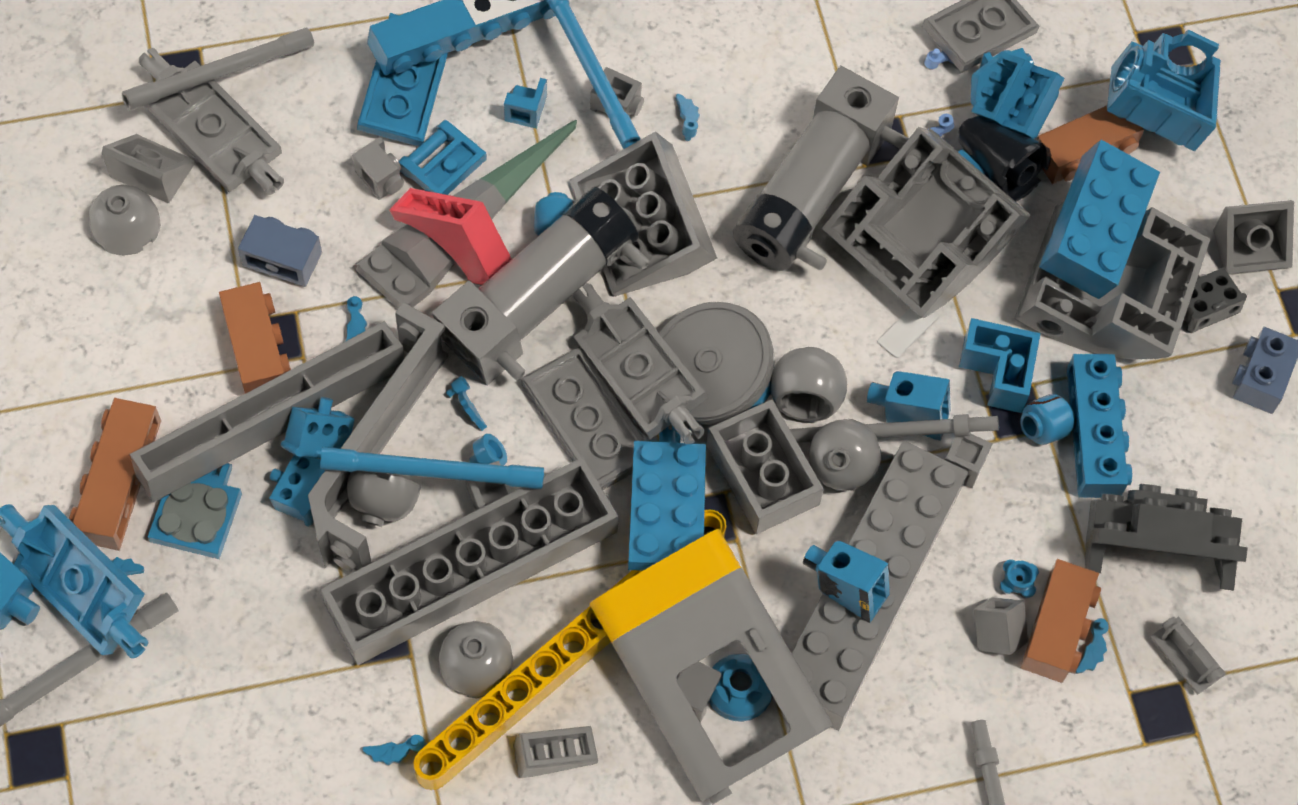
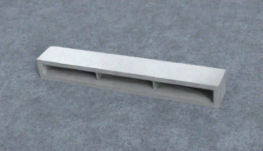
(265, 411)

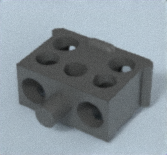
(1213, 300)

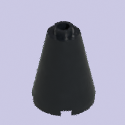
(1005, 155)

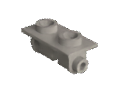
(1187, 655)

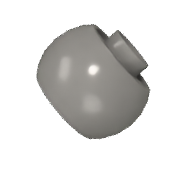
(808, 384)

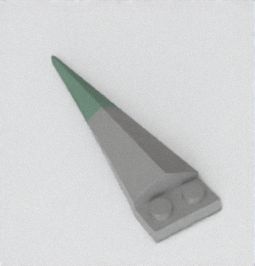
(413, 264)

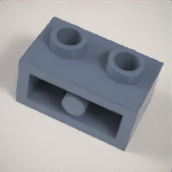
(280, 250)
(1266, 370)

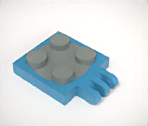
(197, 515)

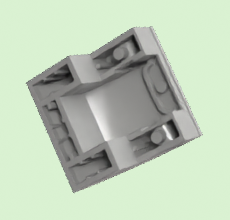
(926, 222)
(1138, 315)

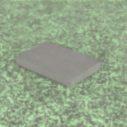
(979, 27)

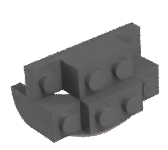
(1165, 525)

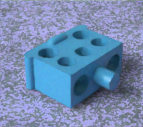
(316, 428)
(294, 486)

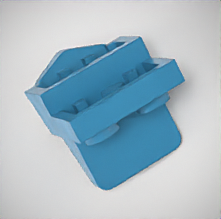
(1014, 93)

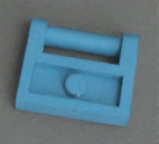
(449, 166)

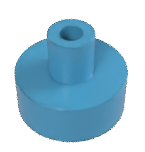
(488, 450)

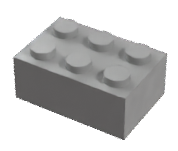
(764, 466)

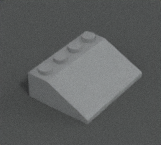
(658, 200)

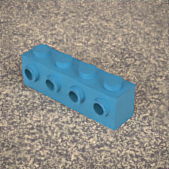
(1098, 425)

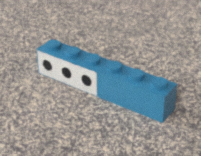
(447, 27)

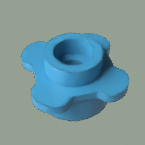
(1026, 571)

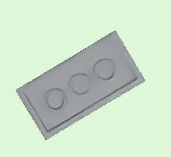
(585, 415)

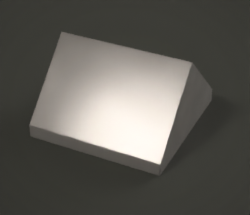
(147, 166)
(1256, 236)

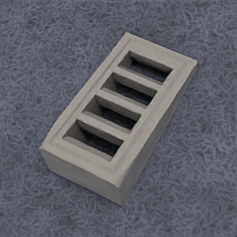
(557, 763)

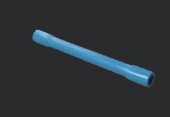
(618, 117)
(352, 461)

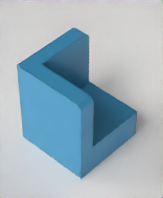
(525, 104)

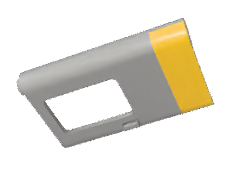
(679, 617)

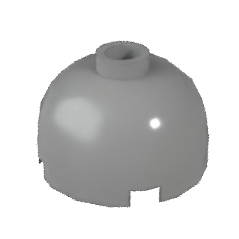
(124, 220)
(844, 454)
(381, 496)
(475, 658)

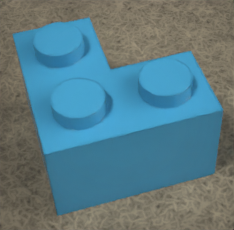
(1006, 354)

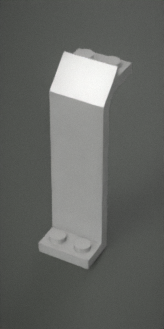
(425, 356)

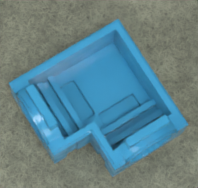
(1166, 96)

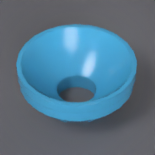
(737, 704)

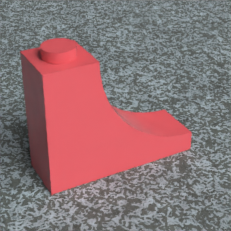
(458, 227)

